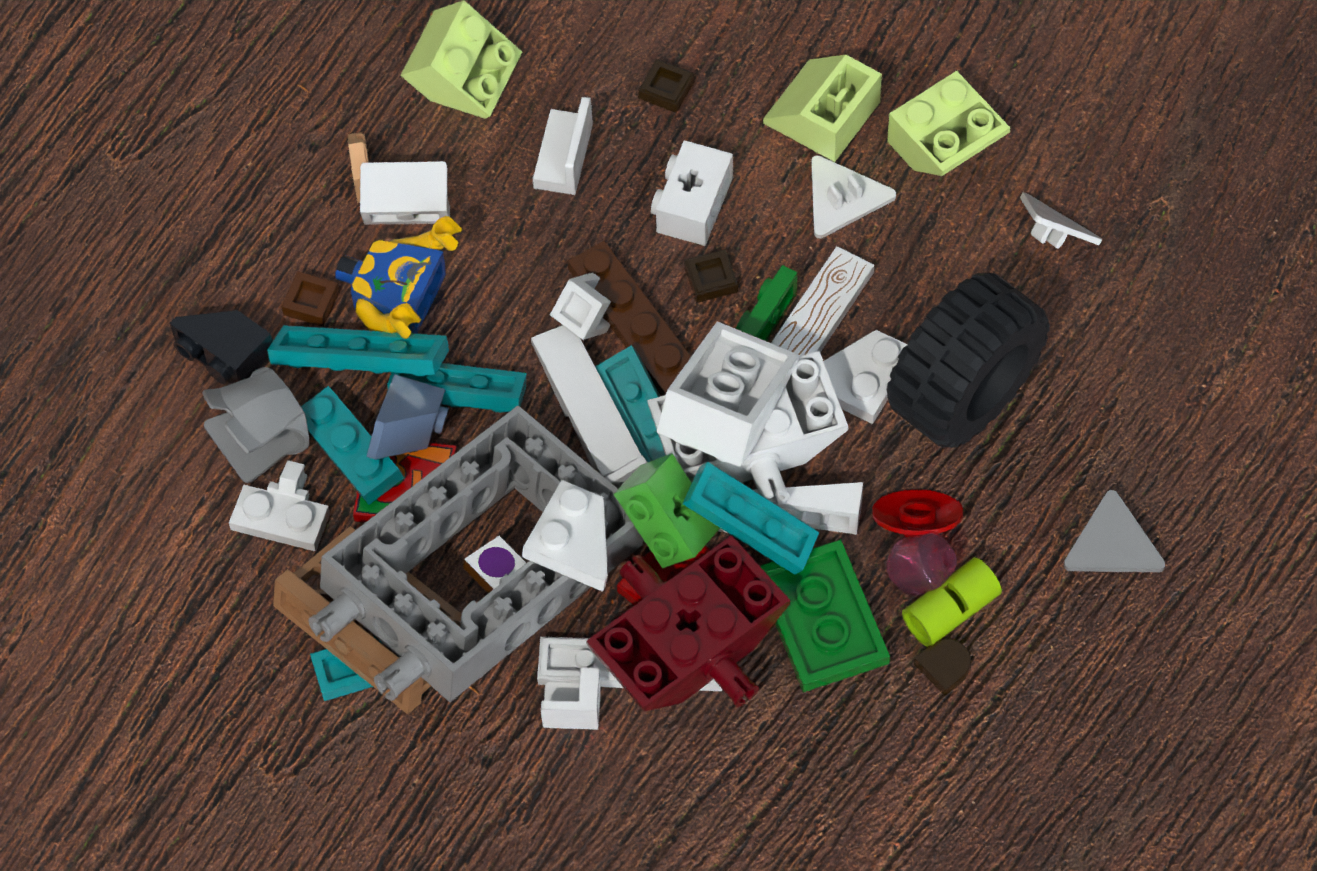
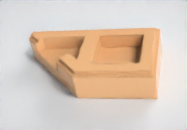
(358, 155)

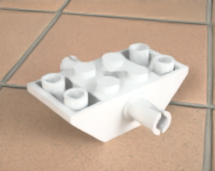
(797, 430)

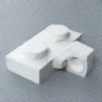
(281, 511)

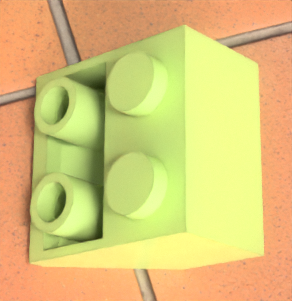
(461, 60)
(827, 104)
(944, 126)

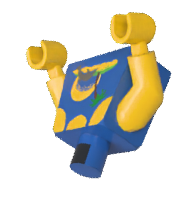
(399, 278)

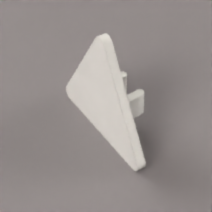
(843, 196)
(1054, 226)

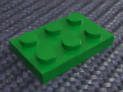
(828, 620)

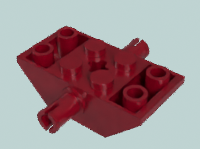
(717, 597)

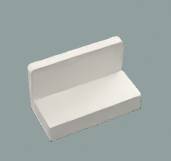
(564, 149)
(403, 192)

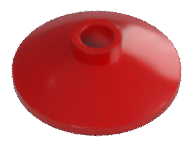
(917, 512)

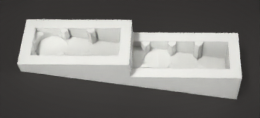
(585, 400)
(825, 506)

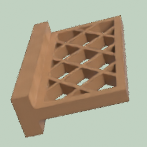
(352, 644)

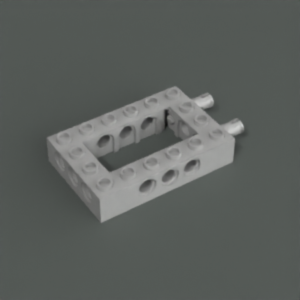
(370, 565)

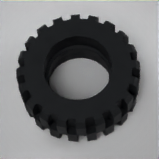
(967, 359)

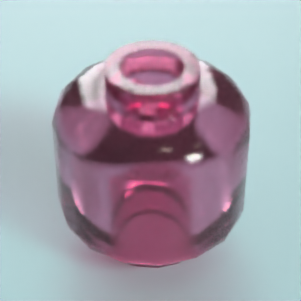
(921, 563)

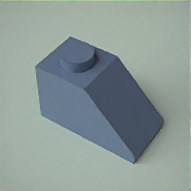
(407, 418)

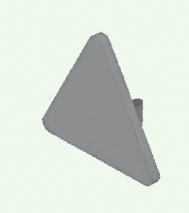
(1113, 542)

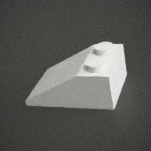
(726, 394)

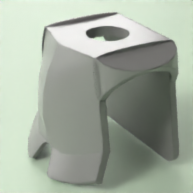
(259, 424)

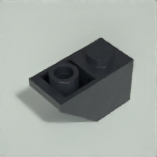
(223, 342)

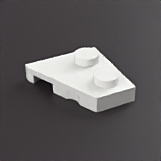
(571, 536)

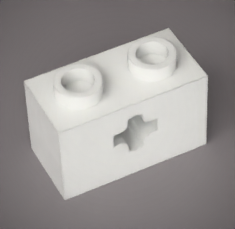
(693, 192)

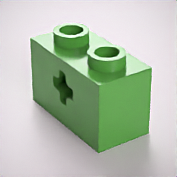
(655, 507)

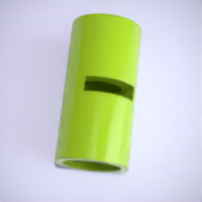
(945, 609)

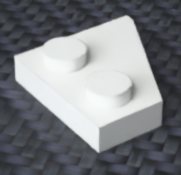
(863, 372)

